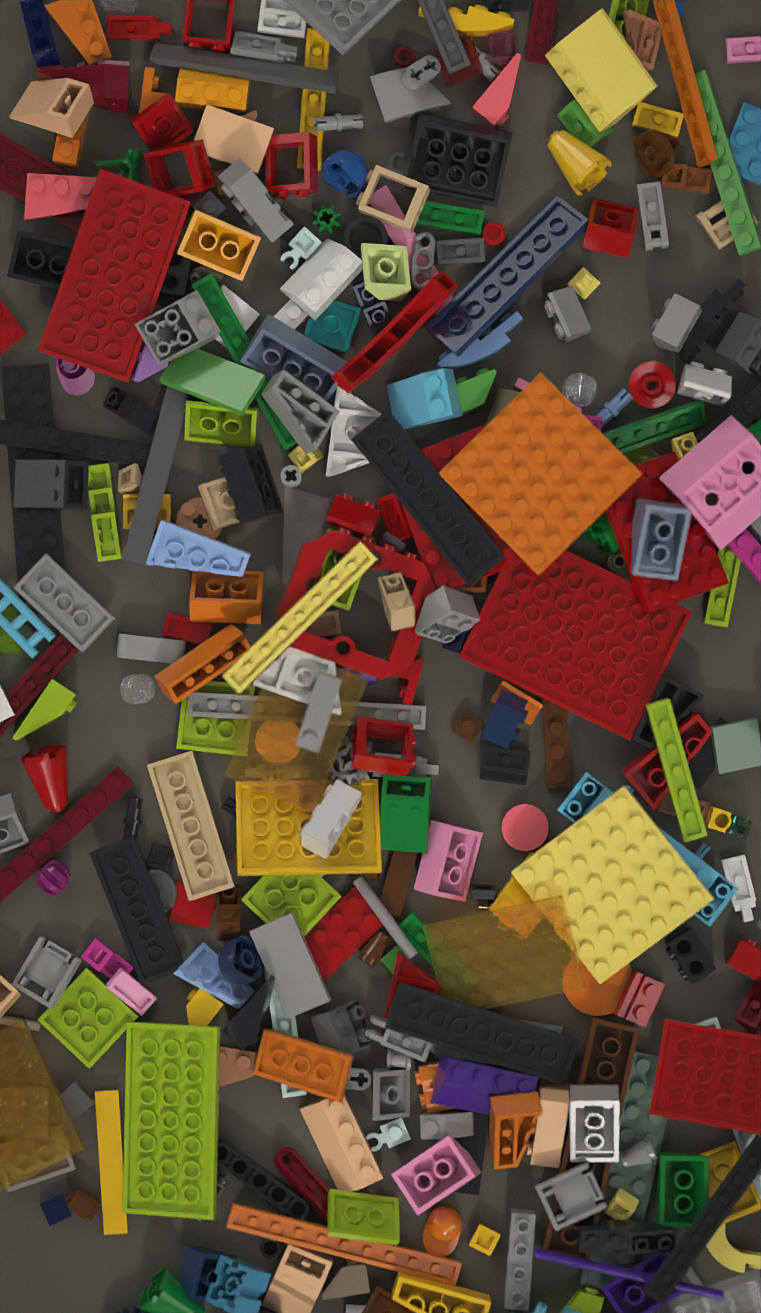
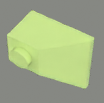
(386, 271)

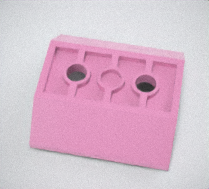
(716, 468)

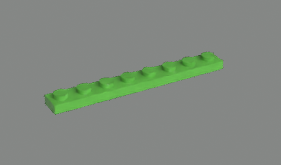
(728, 175)

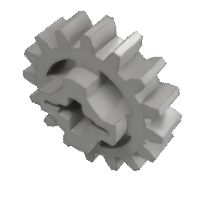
(343, 762)

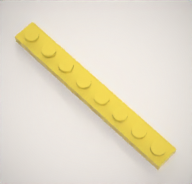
(299, 617)

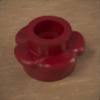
(404, 51)

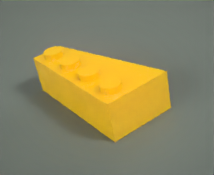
(436, 1297)

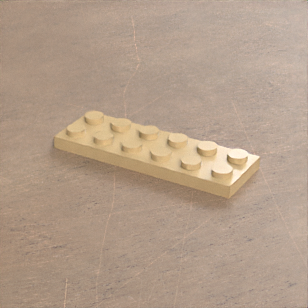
(191, 825)

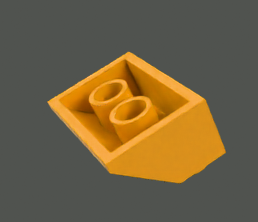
(223, 92)

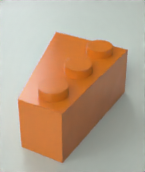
(82, 27)
(510, 1126)

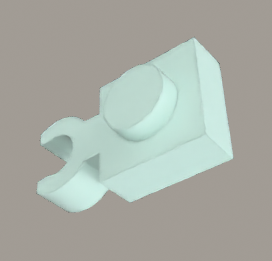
(303, 246)
(392, 1133)

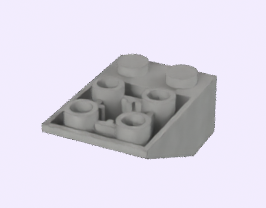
(178, 328)

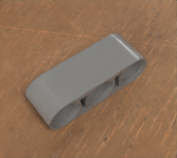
(150, 648)

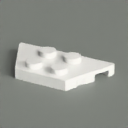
(350, 421)
(296, 675)

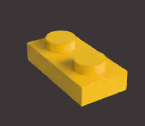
(653, 117)

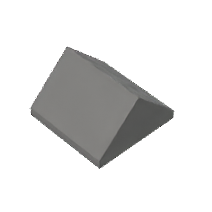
(391, 1093)

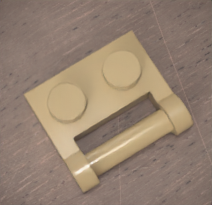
(720, 232)

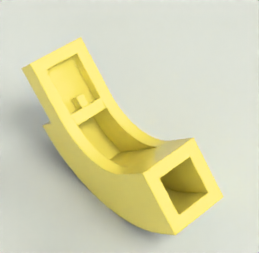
(729, 1255)

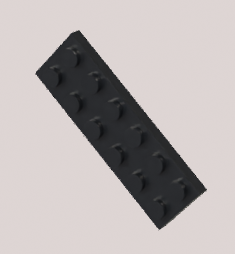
(137, 909)

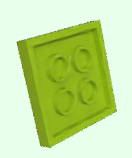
(207, 733)
(280, 895)
(88, 1018)

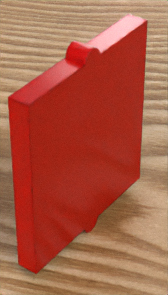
(194, 912)

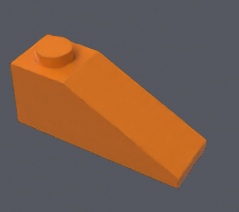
(68, 150)

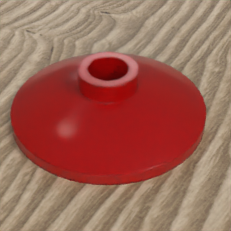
(652, 372)

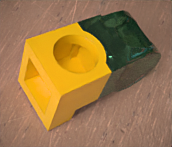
(727, 822)

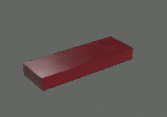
(541, 31)

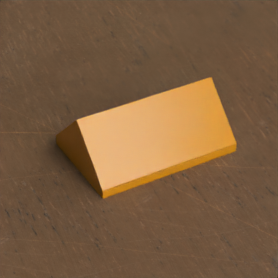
(218, 244)

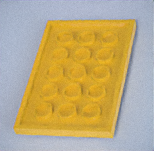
(271, 839)

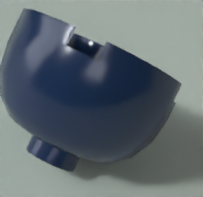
(240, 961)

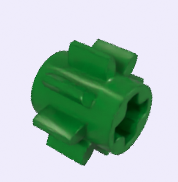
(323, 226)

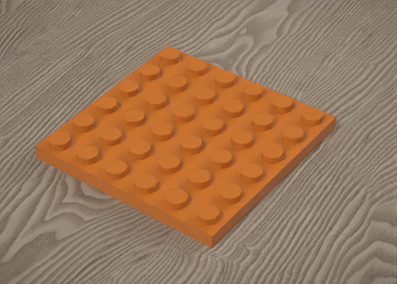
(540, 473)

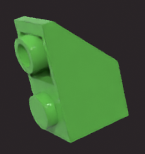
(474, 391)

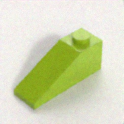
(50, 706)

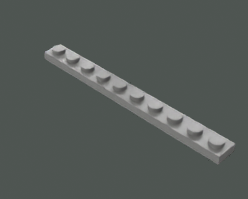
(240, 707)

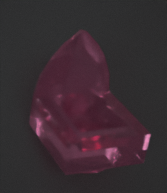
(501, 48)

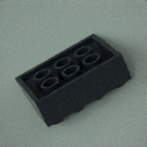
(459, 159)

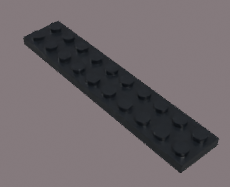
(29, 401)

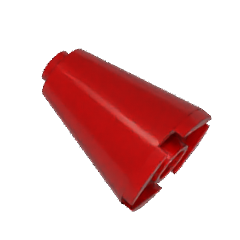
(49, 775)

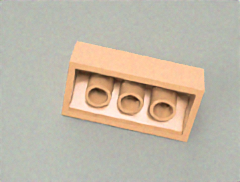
(342, 1143)

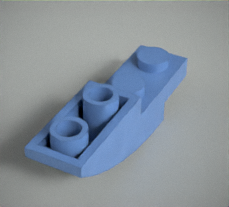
(492, 342)

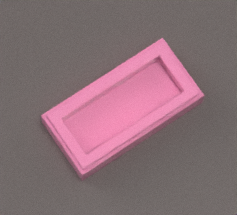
(131, 991)

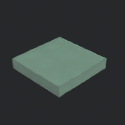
(736, 745)

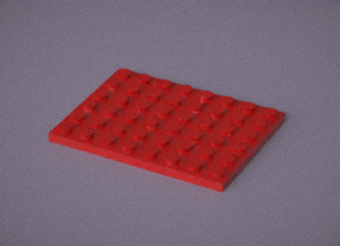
(576, 640)

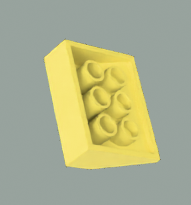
(601, 70)

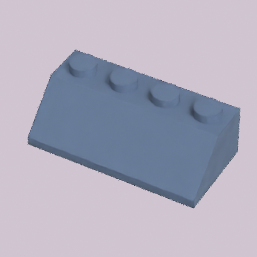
(282, 347)

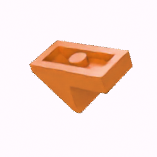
(150, 83)

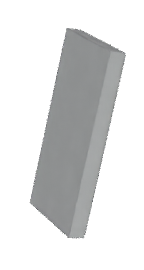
(64, 603)
(291, 964)

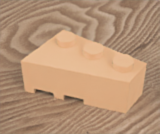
(549, 1128)

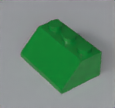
(680, 1187)

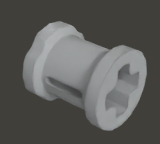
(291, 468)
(397, 1059)

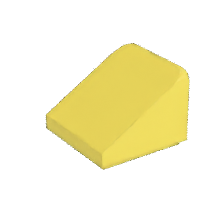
(305, 461)
(621, 1205)

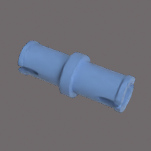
(614, 406)

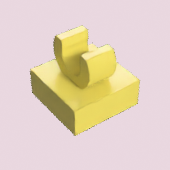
(584, 283)

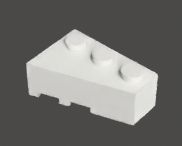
(330, 818)

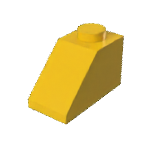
(202, 1007)

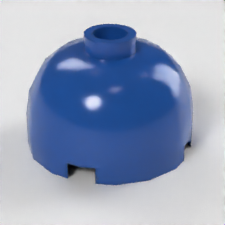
(345, 171)

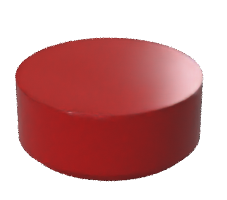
(493, 234)

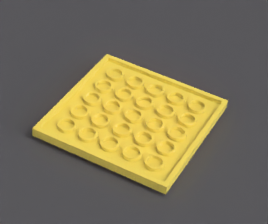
(617, 883)

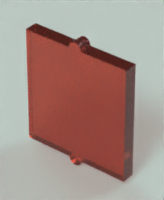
(466, 73)

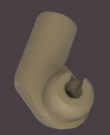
(203, 271)

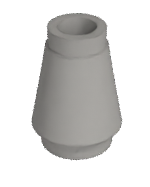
(639, 1154)

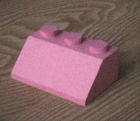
(448, 861)
(435, 1174)

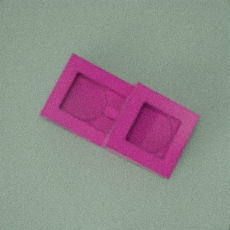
(105, 959)

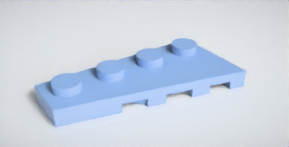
(190, 550)

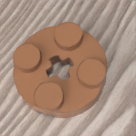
(190, 511)

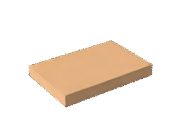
(234, 137)

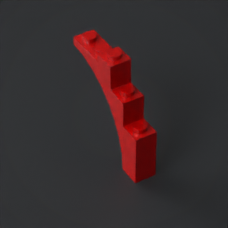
(396, 333)

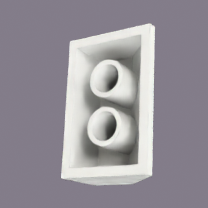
(322, 277)

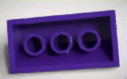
(471, 1084)

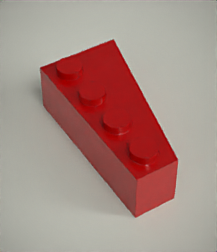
(646, 771)
(746, 958)

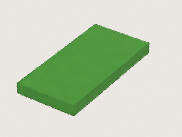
(214, 380)

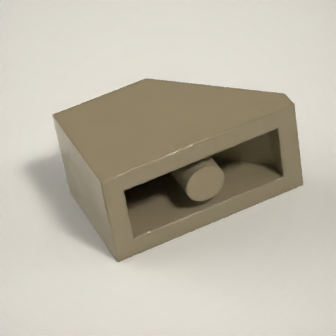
(348, 1280)

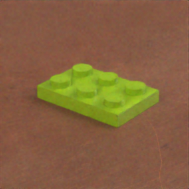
(363, 1217)

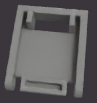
(48, 968)
(575, 1195)

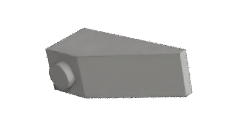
(318, 711)

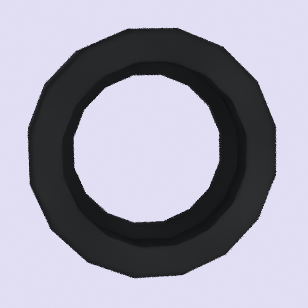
(364, 221)

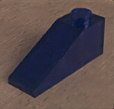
(40, 33)

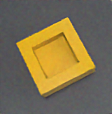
(484, 1239)

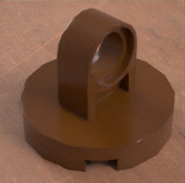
(656, 152)

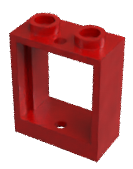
(215, 45)
(292, 140)
(197, 164)
(388, 730)

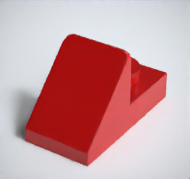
(412, 674)

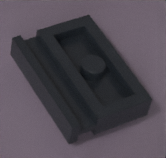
(504, 765)

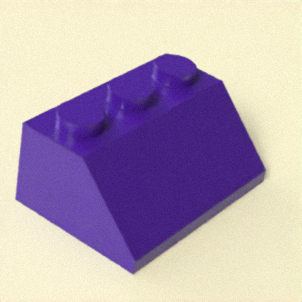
(628, 1294)

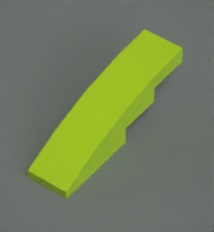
(103, 512)

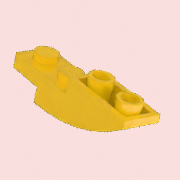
(478, 21)

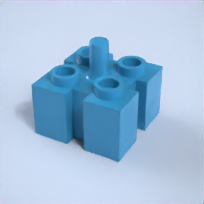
(237, 1286)

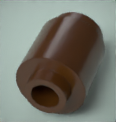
(82, 1203)

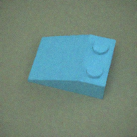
(425, 398)

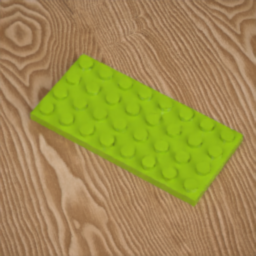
(171, 1120)

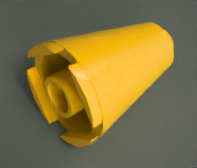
(578, 161)

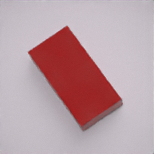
(186, 630)

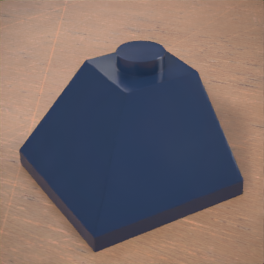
(198, 1270)

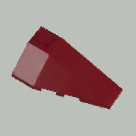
(107, 81)

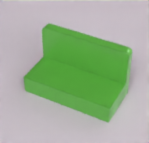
(580, 125)

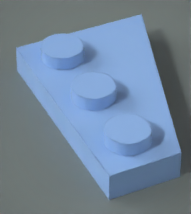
(203, 971)

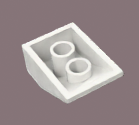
(705, 384)

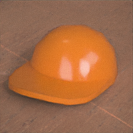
(442, 1230)

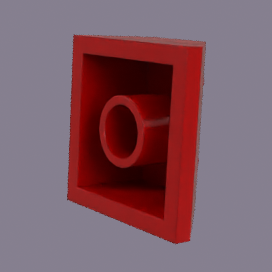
(610, 227)
(353, 516)

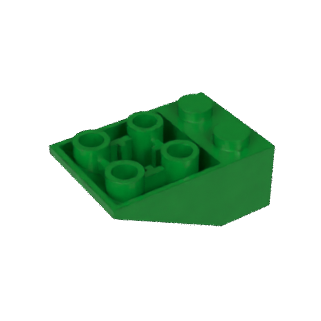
(405, 813)

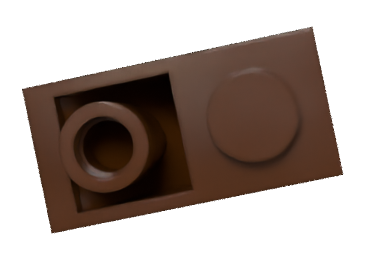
(228, 914)

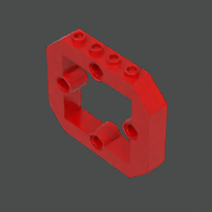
(405, 640)

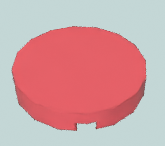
(525, 827)

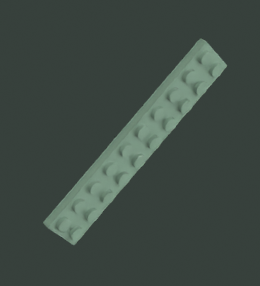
(637, 1180)

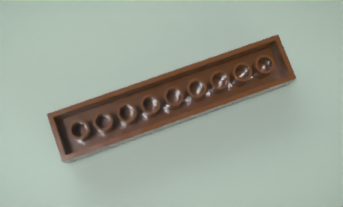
(605, 1061)

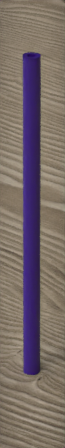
(623, 1272)

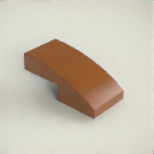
(688, 179)

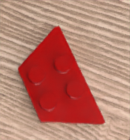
(411, 974)

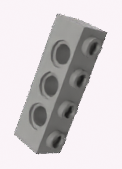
(519, 1259)

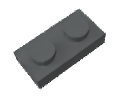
(460, 251)

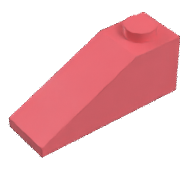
(495, 101)

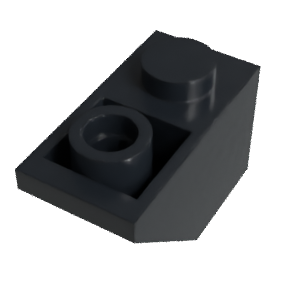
(131, 409)

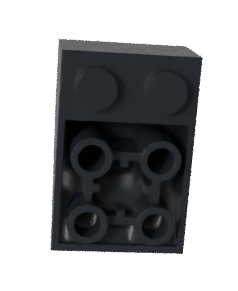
(51, 484)

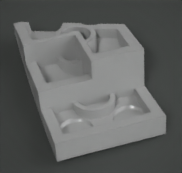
(398, 101)

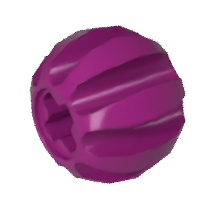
(53, 877)

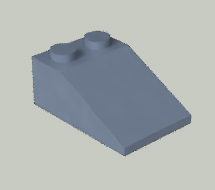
(658, 538)

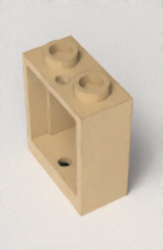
(414, 210)

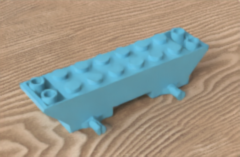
(591, 792)

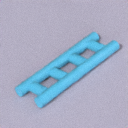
(26, 614)

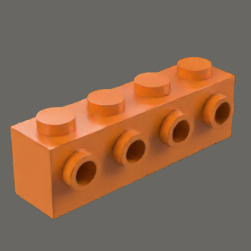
(202, 663)

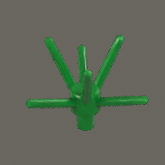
(127, 164)

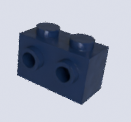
(504, 719)

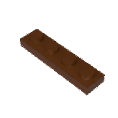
(556, 745)

